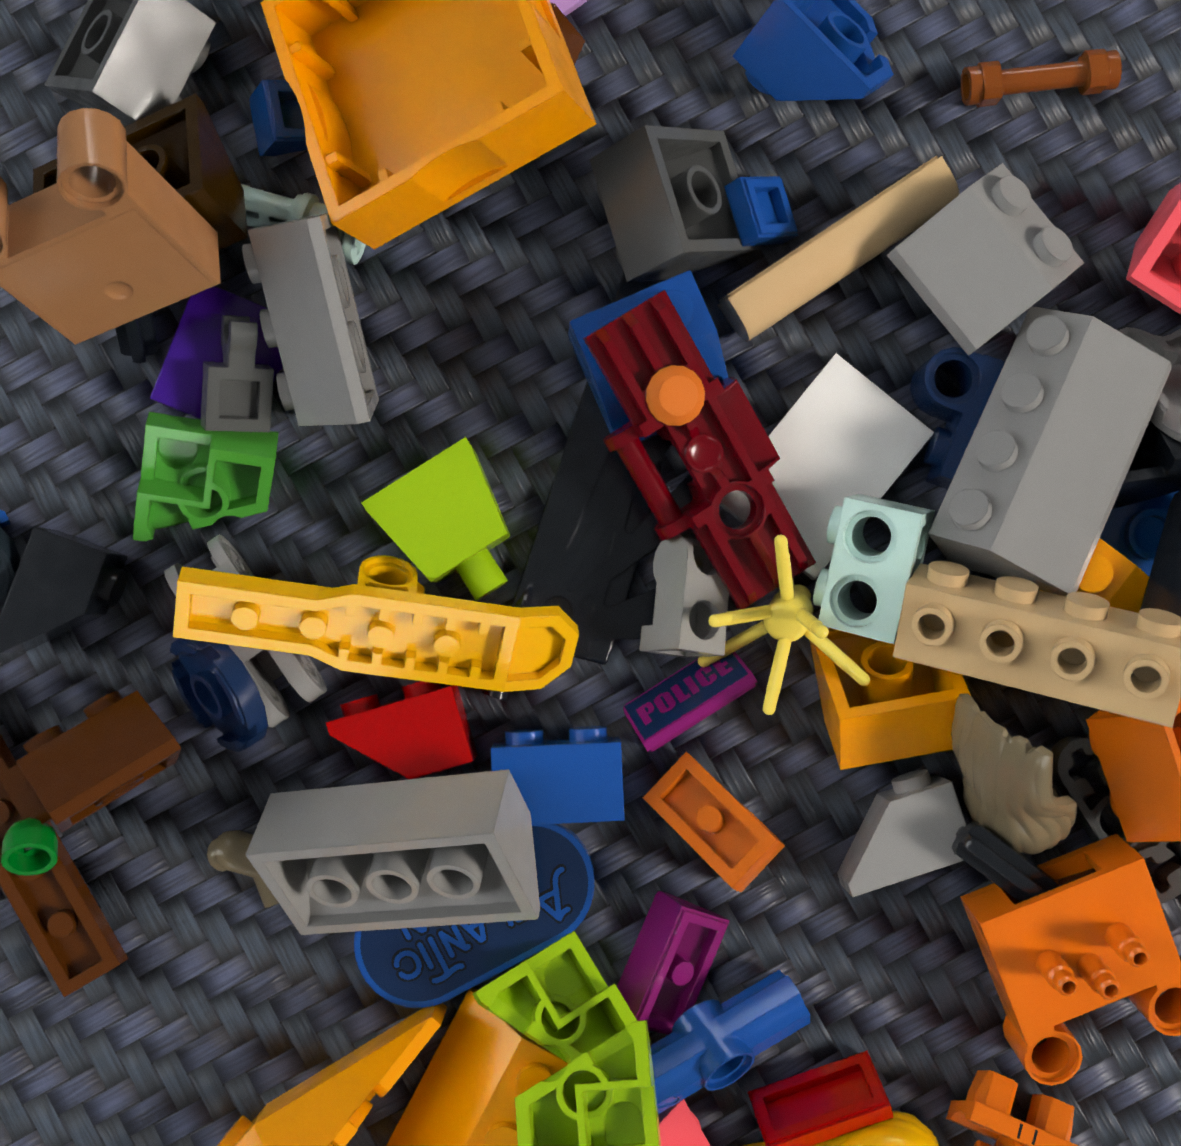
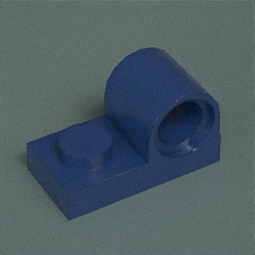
(976, 378)

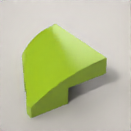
(558, 1000)
(596, 1098)

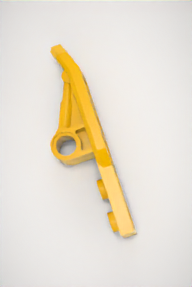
(380, 627)

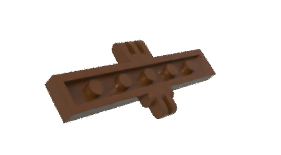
(55, 904)

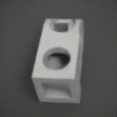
(684, 600)

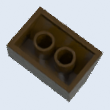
(191, 158)

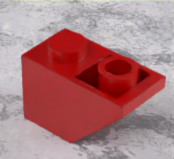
(410, 735)

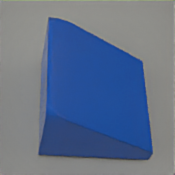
(277, 119)

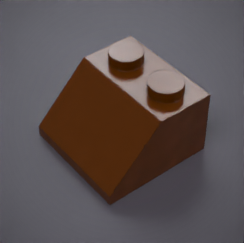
(97, 759)

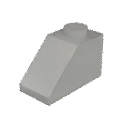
(904, 834)

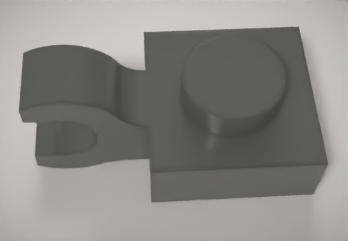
(237, 390)

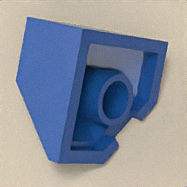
(813, 52)

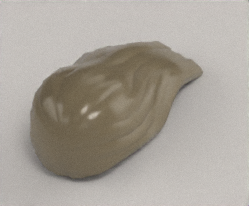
(1008, 782)

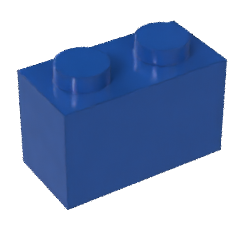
(565, 777)

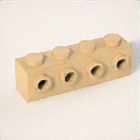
(1043, 641)

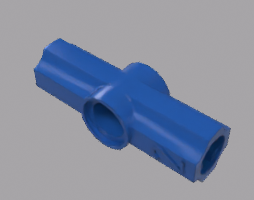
(719, 1042)

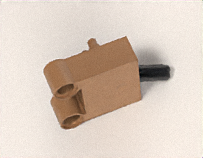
(104, 240)

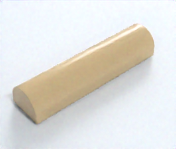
(839, 249)

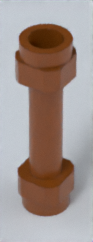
(1091, 73)

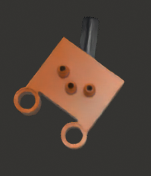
(1069, 943)

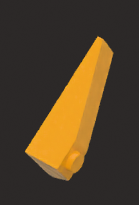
(338, 1098)

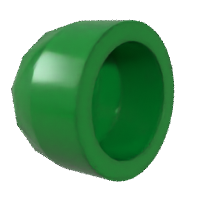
(29, 847)

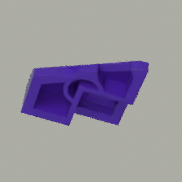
(199, 341)

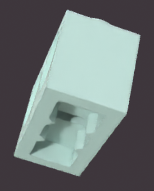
(883, 571)

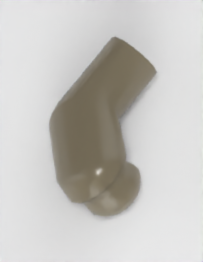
(229, 854)

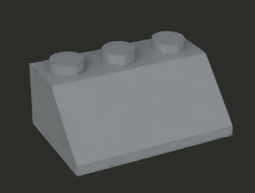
(312, 321)

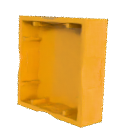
(423, 100)

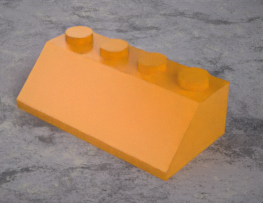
(473, 1083)

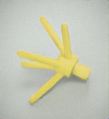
(786, 620)

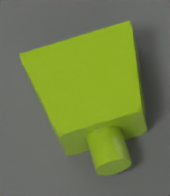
(445, 519)

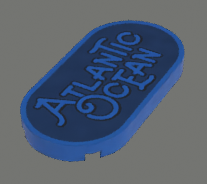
(439, 962)

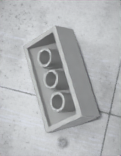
(1050, 451)
(400, 854)

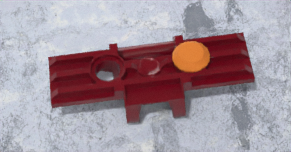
(716, 434)

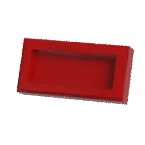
(821, 1103)

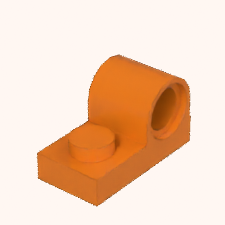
(713, 822)

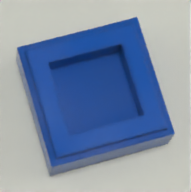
(761, 210)

